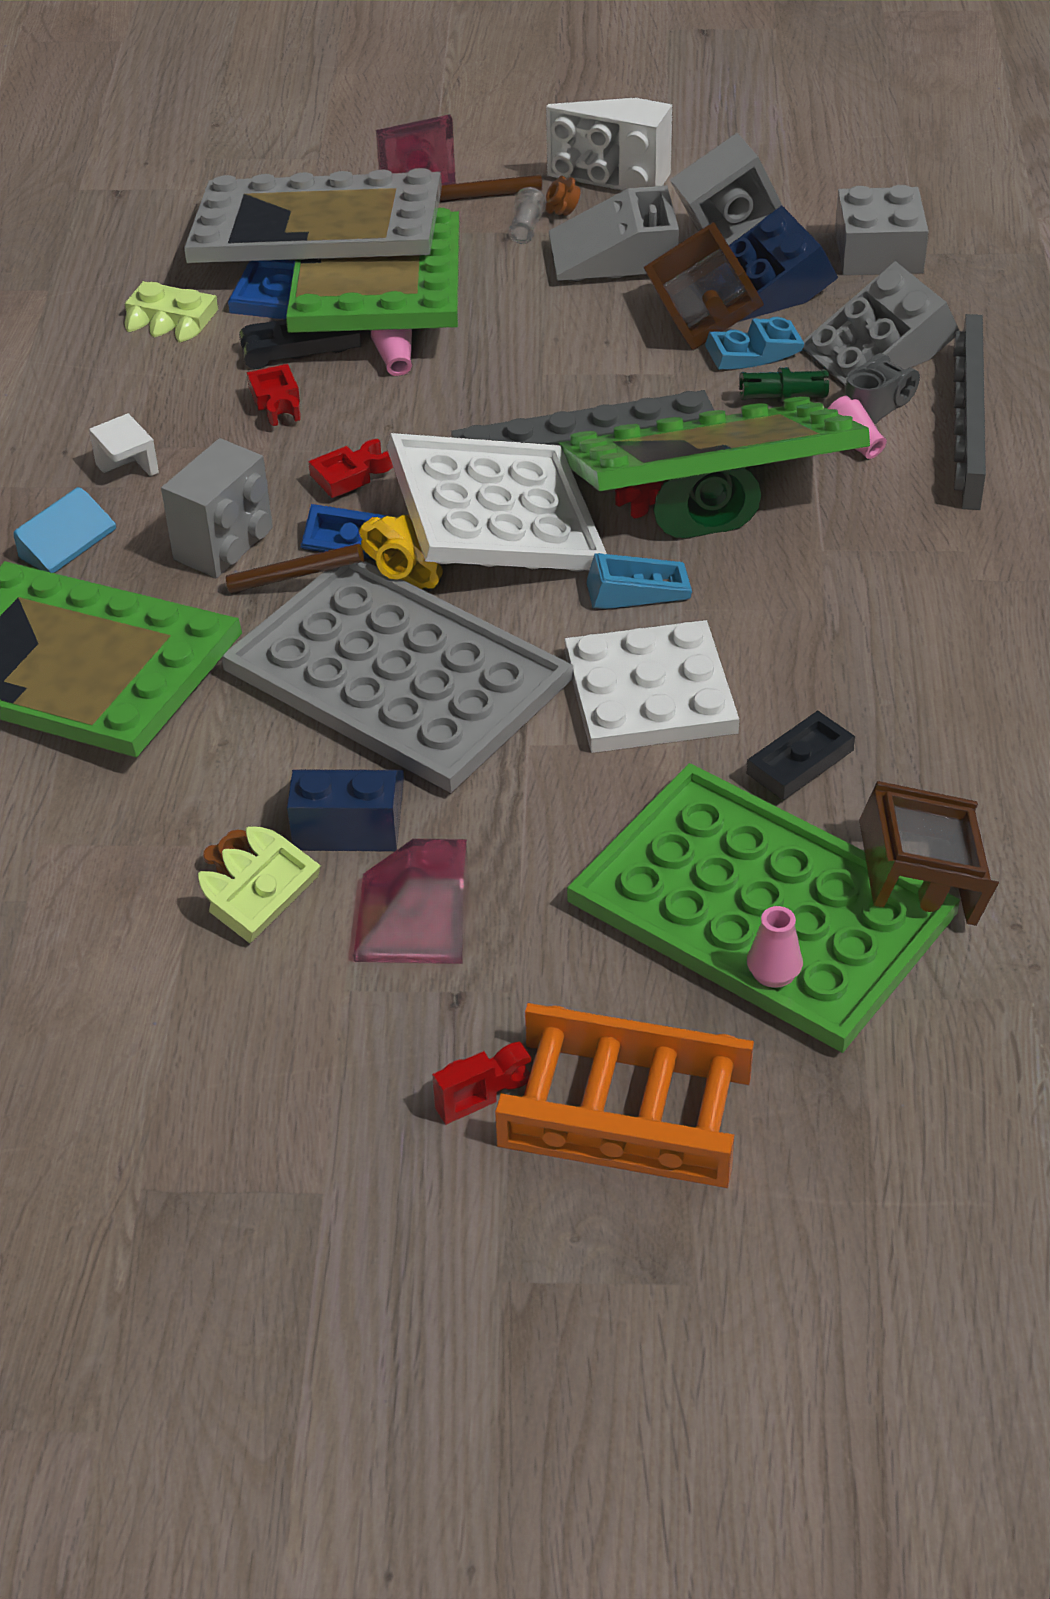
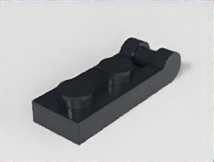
(273, 341)

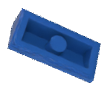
(334, 528)

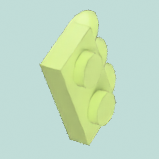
(169, 308)
(260, 884)

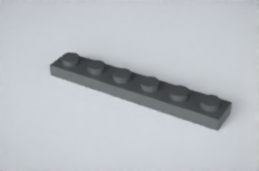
(969, 412)
(601, 419)

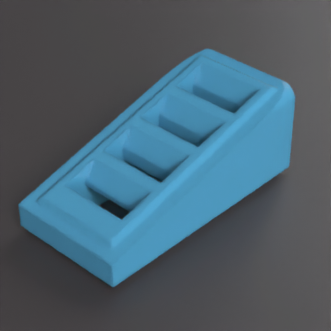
(634, 581)

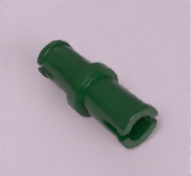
(783, 384)

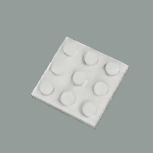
(650, 686)

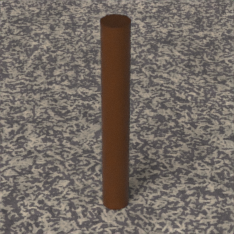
(489, 187)
(295, 568)

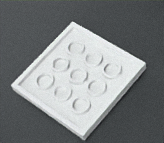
(494, 502)

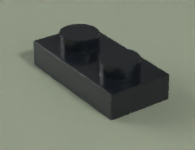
(800, 755)

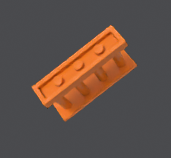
(619, 1140)

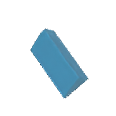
(62, 531)

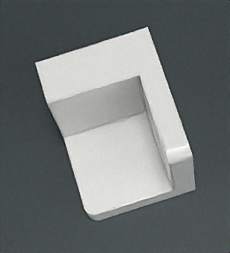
(121, 443)

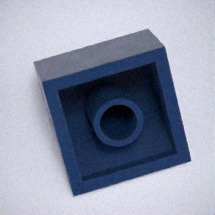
(345, 809)

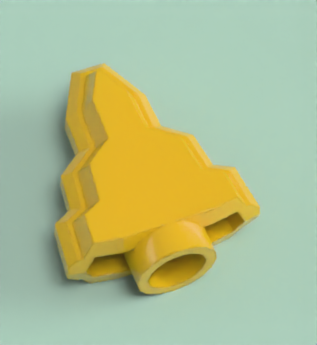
(398, 551)

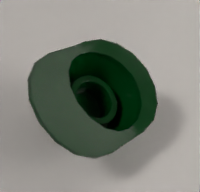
(707, 503)

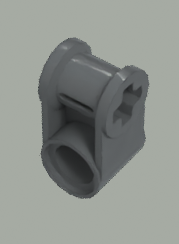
(881, 386)

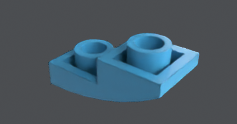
(763, 344)

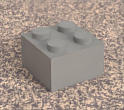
(727, 189)
(880, 228)
(217, 507)

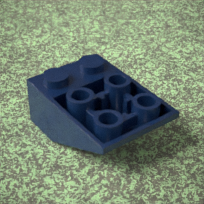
(782, 262)

